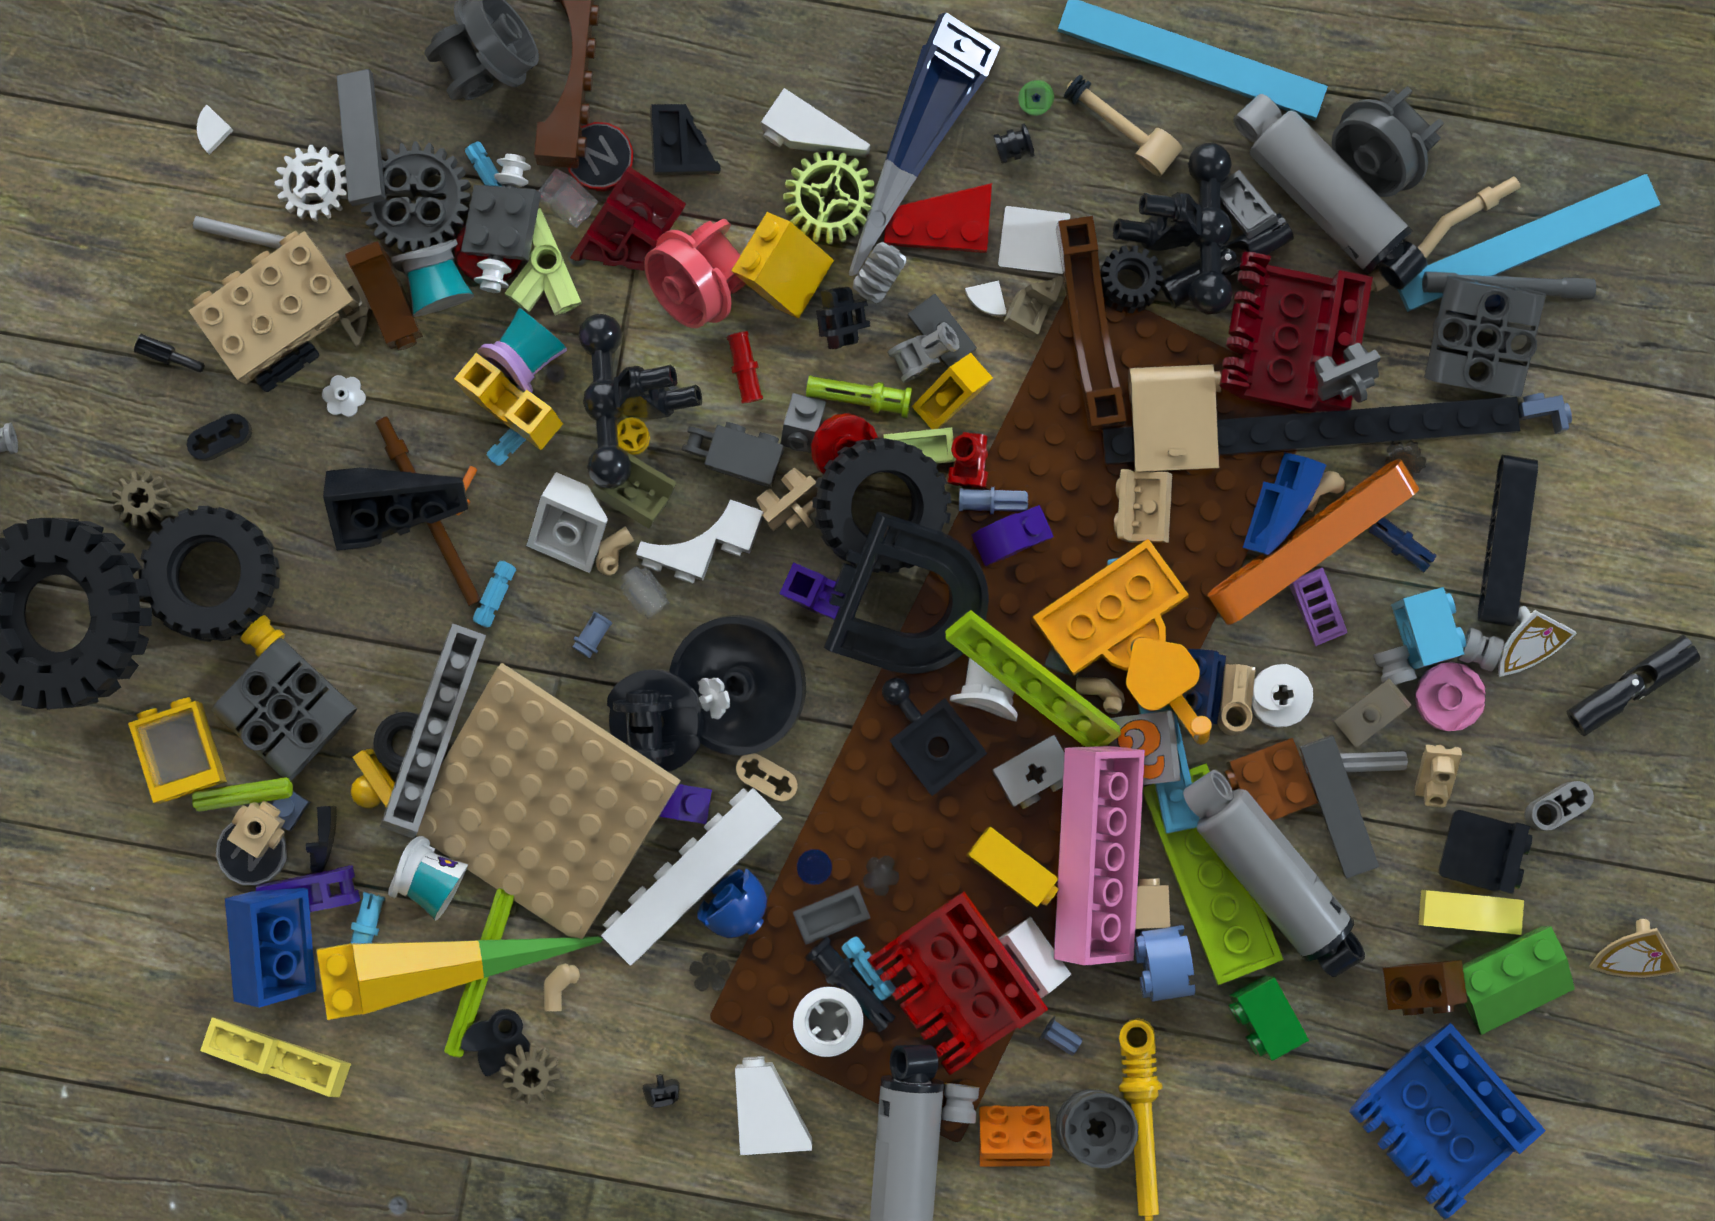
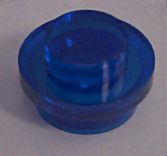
(814, 866)

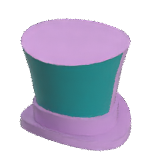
(523, 350)

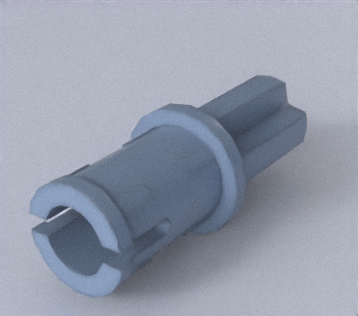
(993, 500)

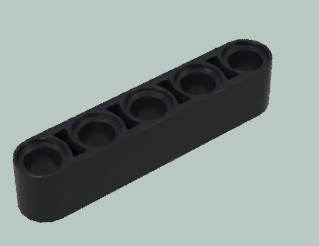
(1507, 540)

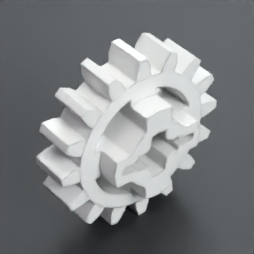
(303, 193)

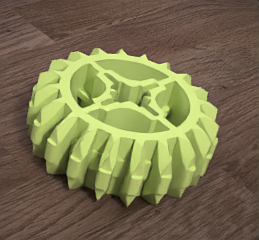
(814, 192)

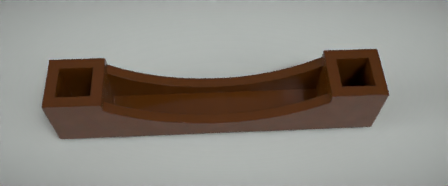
(559, 137)
(1089, 323)

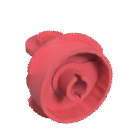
(694, 273)

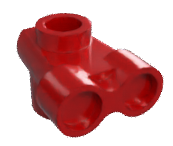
(970, 456)

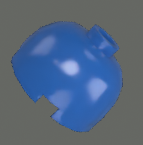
(736, 907)

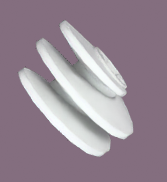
(1294, 708)

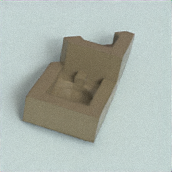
(1031, 305)
(358, 319)

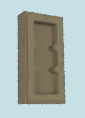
(1372, 712)

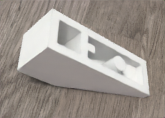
(806, 128)

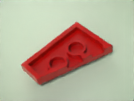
(944, 222)

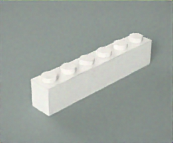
(691, 876)

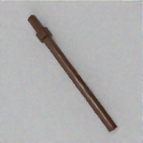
(397, 452)

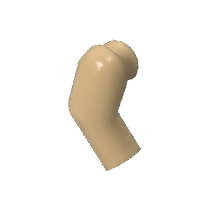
(1329, 482)
(609, 550)
(556, 982)

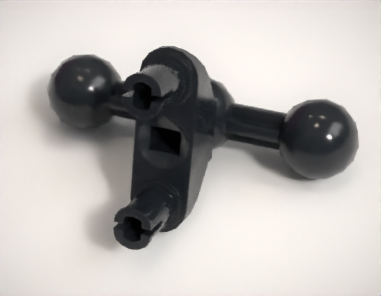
(1180, 221)
(632, 393)

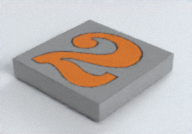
(1157, 737)

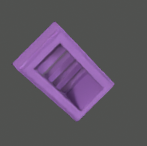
(1330, 602)

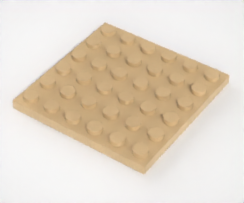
(543, 802)

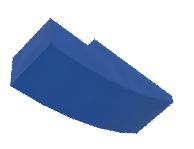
(1283, 502)

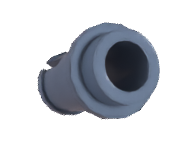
(592, 635)

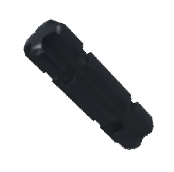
(287, 366)

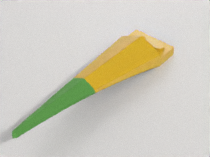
(380, 975)

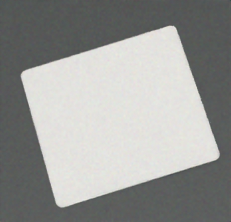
(1030, 240)

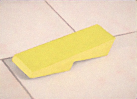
(275, 1057)

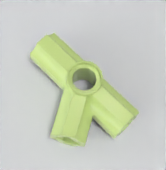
(534, 280)

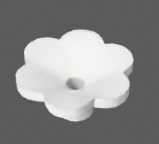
(351, 399)

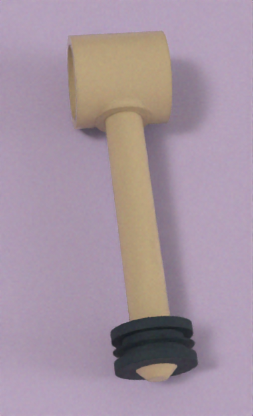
(1155, 150)

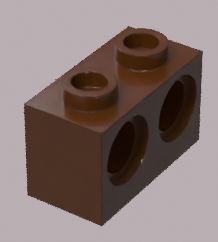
(1424, 982)

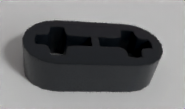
(215, 430)

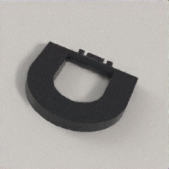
(923, 548)

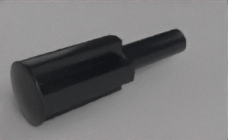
(164, 353)

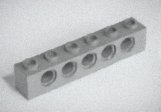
(432, 731)

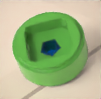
(1036, 97)

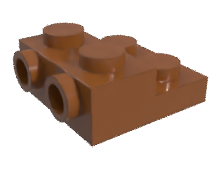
(1273, 779)

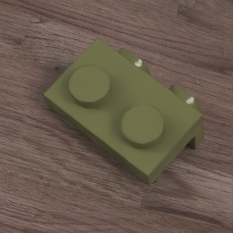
(642, 494)

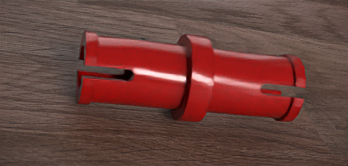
(744, 367)

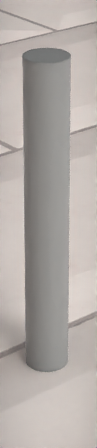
(237, 232)

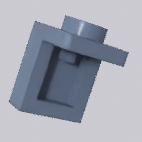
(1538, 406)

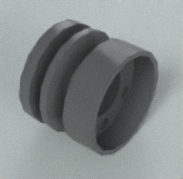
(1116, 1132)

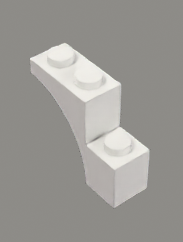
(691, 559)

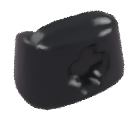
(661, 1093)

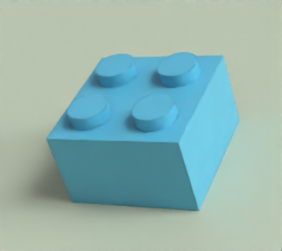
(1429, 628)

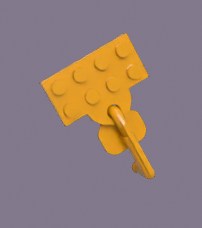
(1125, 609)

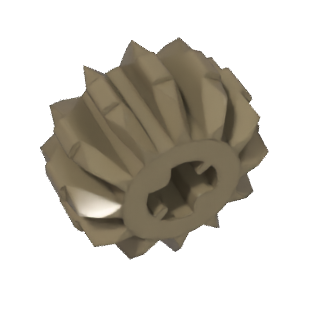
(137, 488)
(532, 1086)

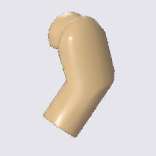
(1105, 689)

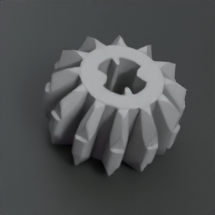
(879, 272)

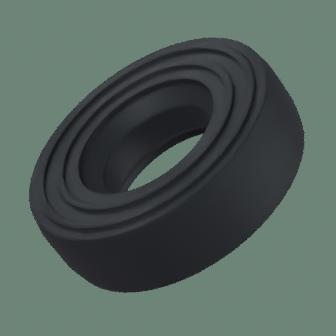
(383, 738)

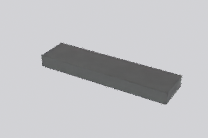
(360, 137)
(1339, 806)

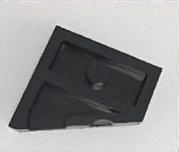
(677, 143)

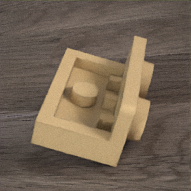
(1143, 506)

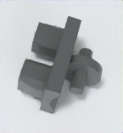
(1348, 378)

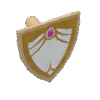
(1637, 955)

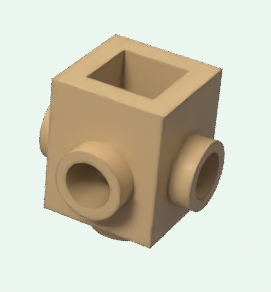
(245, 832)

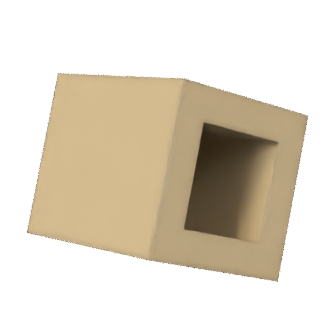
(1152, 904)

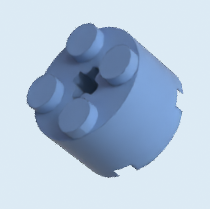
(1165, 963)

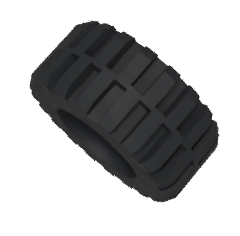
(851, 468)
(171, 547)

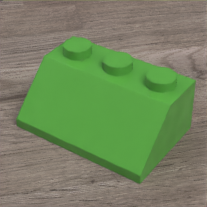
(1516, 978)

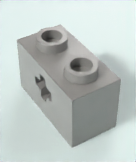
(1012, 773)

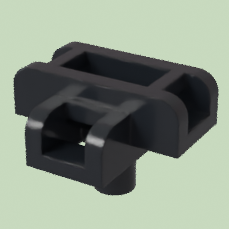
(838, 311)

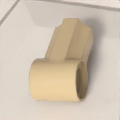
(1236, 695)

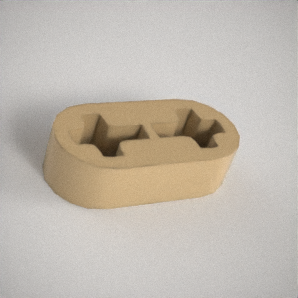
(772, 770)

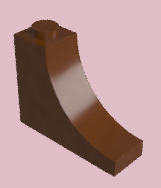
(385, 295)

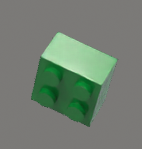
(1268, 1018)

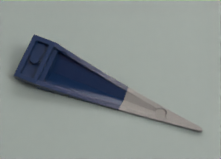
(943, 83)

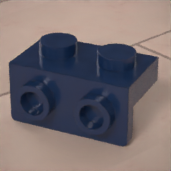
(1206, 694)

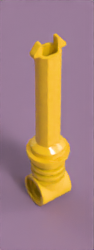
(1140, 1090)

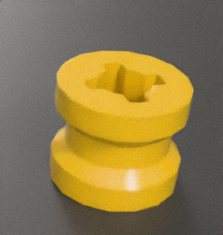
(629, 430)
(261, 635)

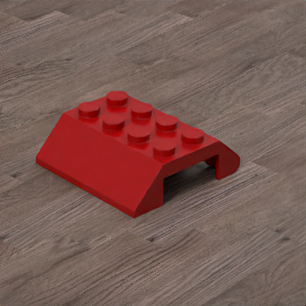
(960, 979)

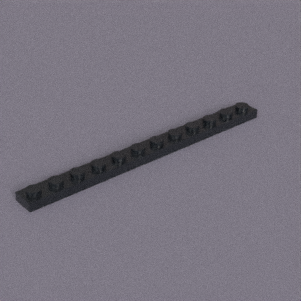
(1345, 428)

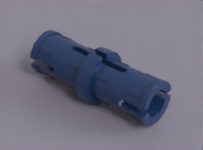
(1402, 544)

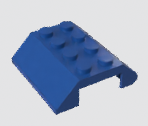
(1446, 1117)

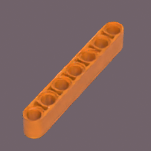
(1313, 541)

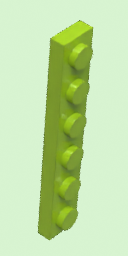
(1032, 681)

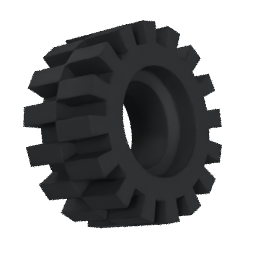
(1136, 262)

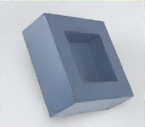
(291, 809)

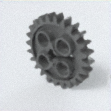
(413, 228)

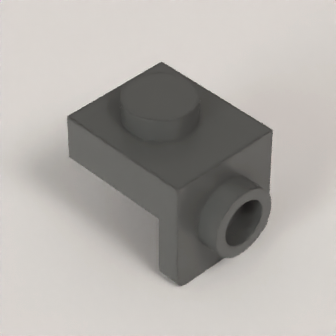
(801, 422)

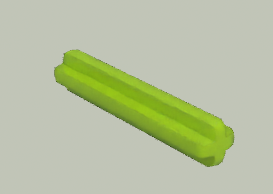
(242, 794)

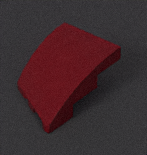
(629, 222)

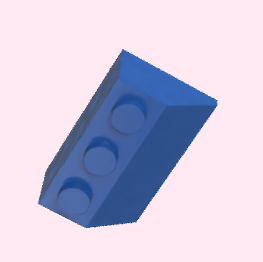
(270, 946)

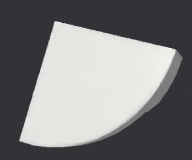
(211, 129)
(987, 298)

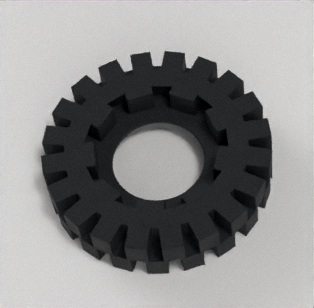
(106, 575)

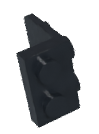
(1485, 852)

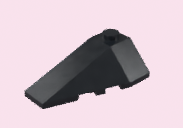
(377, 503)

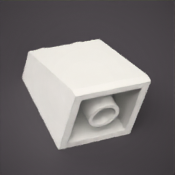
(766, 1111)

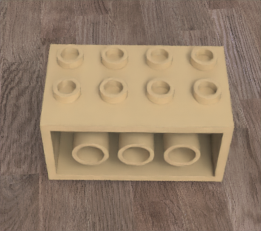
(272, 306)

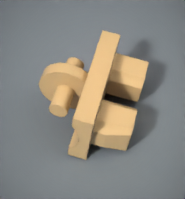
(794, 506)
(1437, 774)

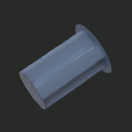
(1061, 1037)

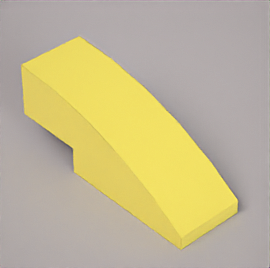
(1471, 912)

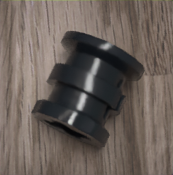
(1014, 144)

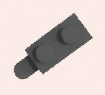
(738, 453)

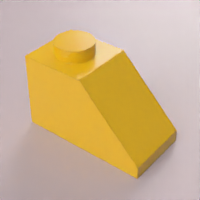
(952, 391)

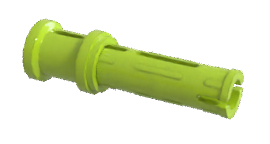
(817, 388)

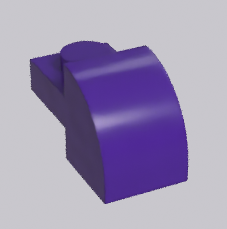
(1012, 535)
(810, 590)
(688, 804)

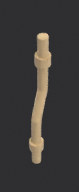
(1484, 200)

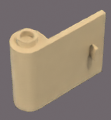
(1174, 414)

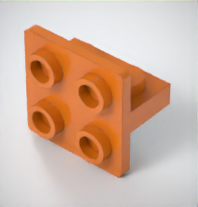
(1014, 1136)

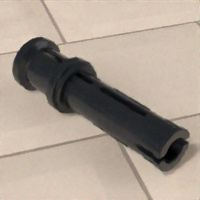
(839, 973)

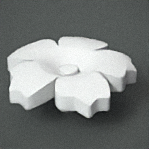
(714, 697)

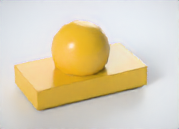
(374, 784)

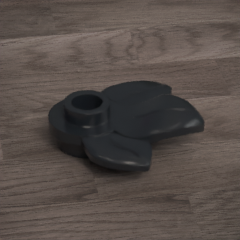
(492, 1043)

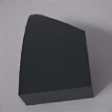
(321, 850)

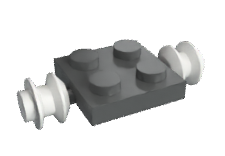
(501, 222)

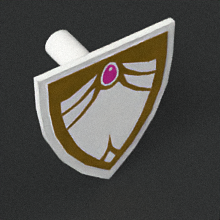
(1532, 641)

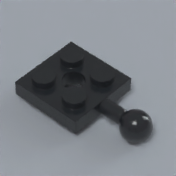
(937, 722)

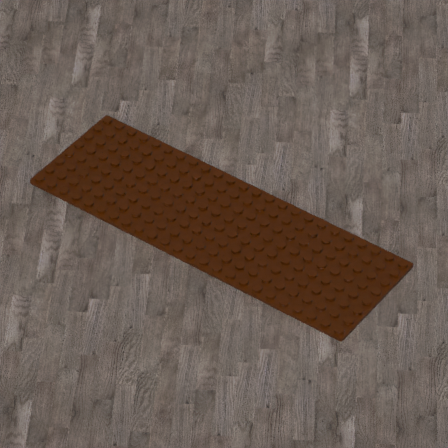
(874, 798)

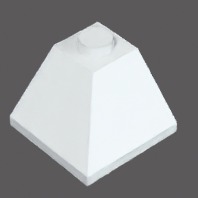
(568, 523)

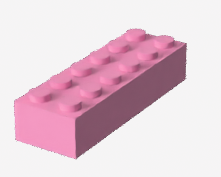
(1099, 854)

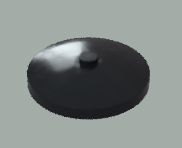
(758, 673)

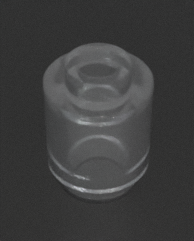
(644, 591)

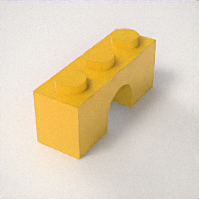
(502, 399)

